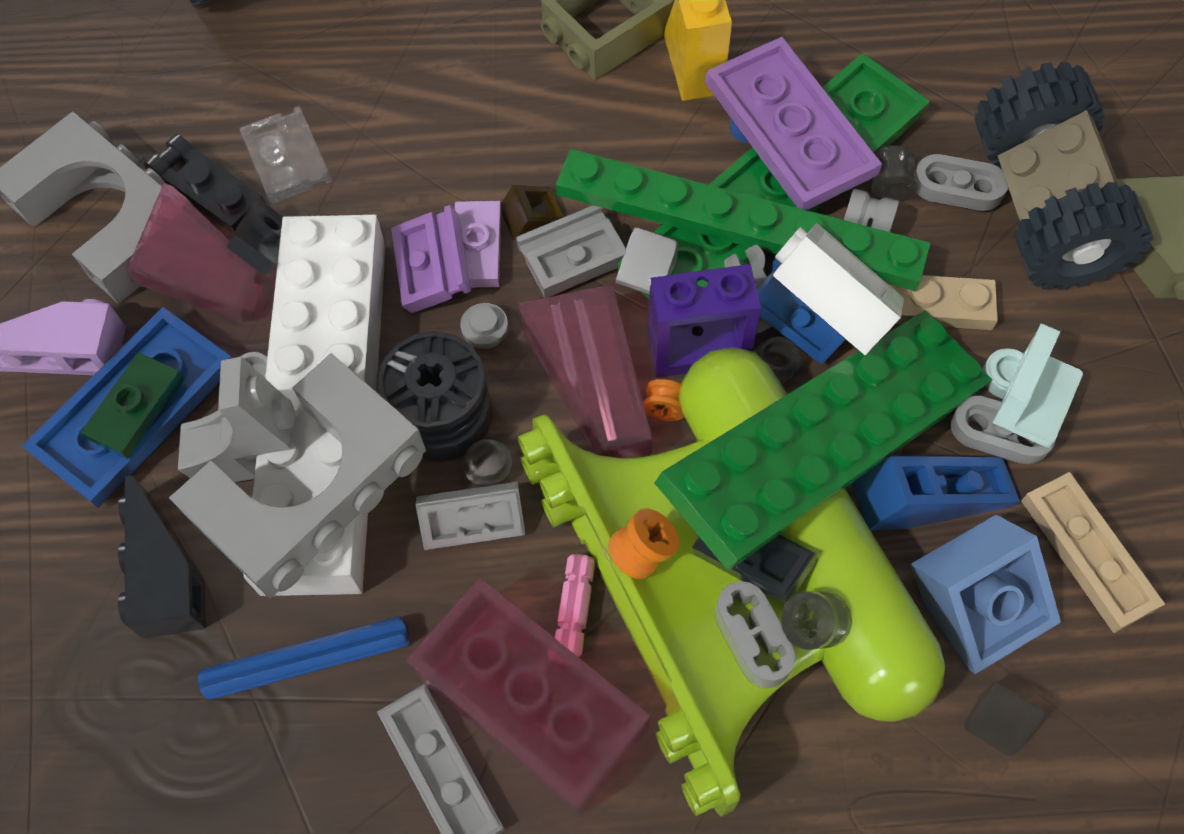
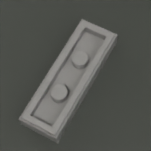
(438, 765)

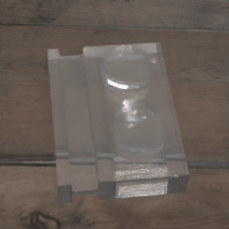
(285, 155)

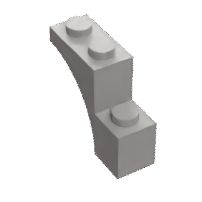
(249, 422)

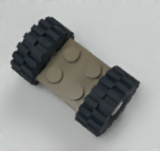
(1061, 181)

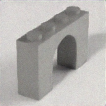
(74, 160)
(278, 542)

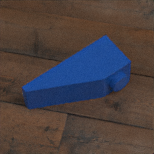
(931, 490)

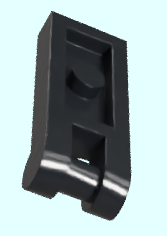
(204, 183)

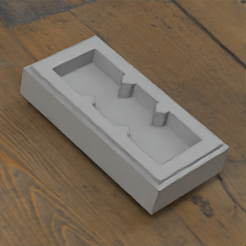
(470, 515)

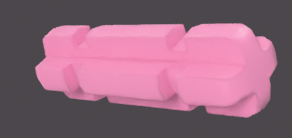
(575, 602)

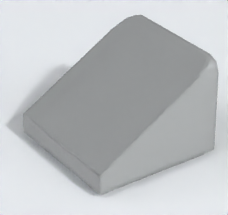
(646, 257)

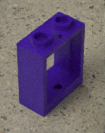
(720, 313)

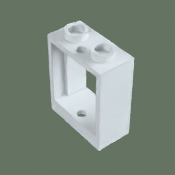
(838, 287)

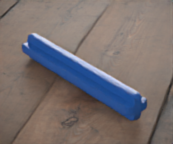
(303, 658)

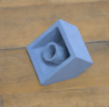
(988, 591)

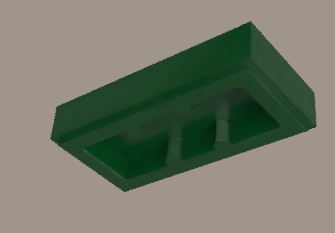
(132, 405)

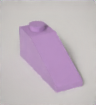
(62, 339)

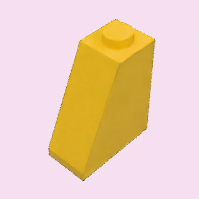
(697, 42)

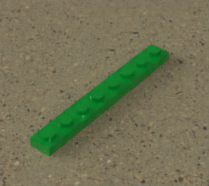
(731, 214)

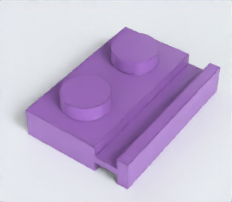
(430, 259)

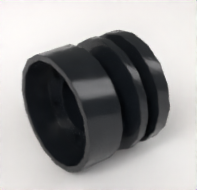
(440, 390)

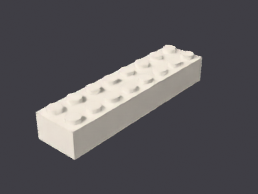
(322, 305)

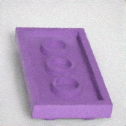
(792, 124)

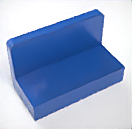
(796, 319)

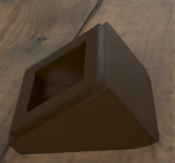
(529, 208)

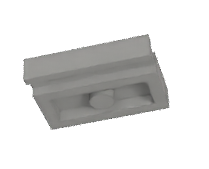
(571, 250)

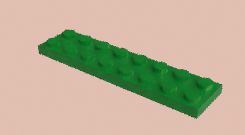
(871, 101)
(820, 438)

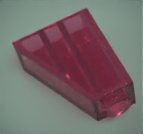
(190, 260)

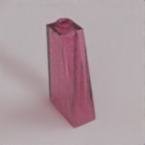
(591, 367)

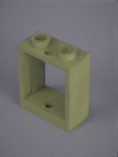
(612, 48)

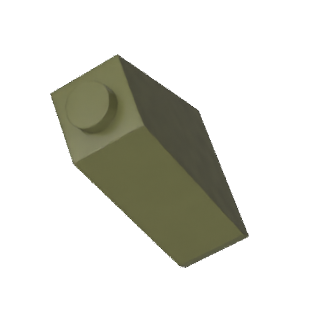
(1164, 209)

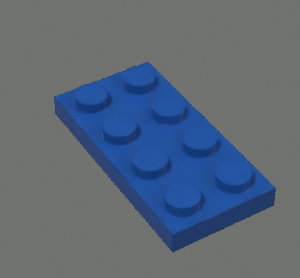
(95, 470)

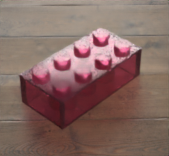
(530, 695)

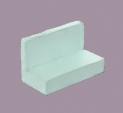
(1039, 391)

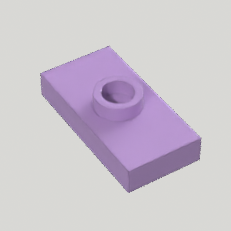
(481, 239)

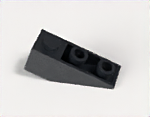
(161, 580)

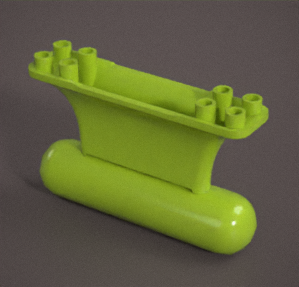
(882, 669)

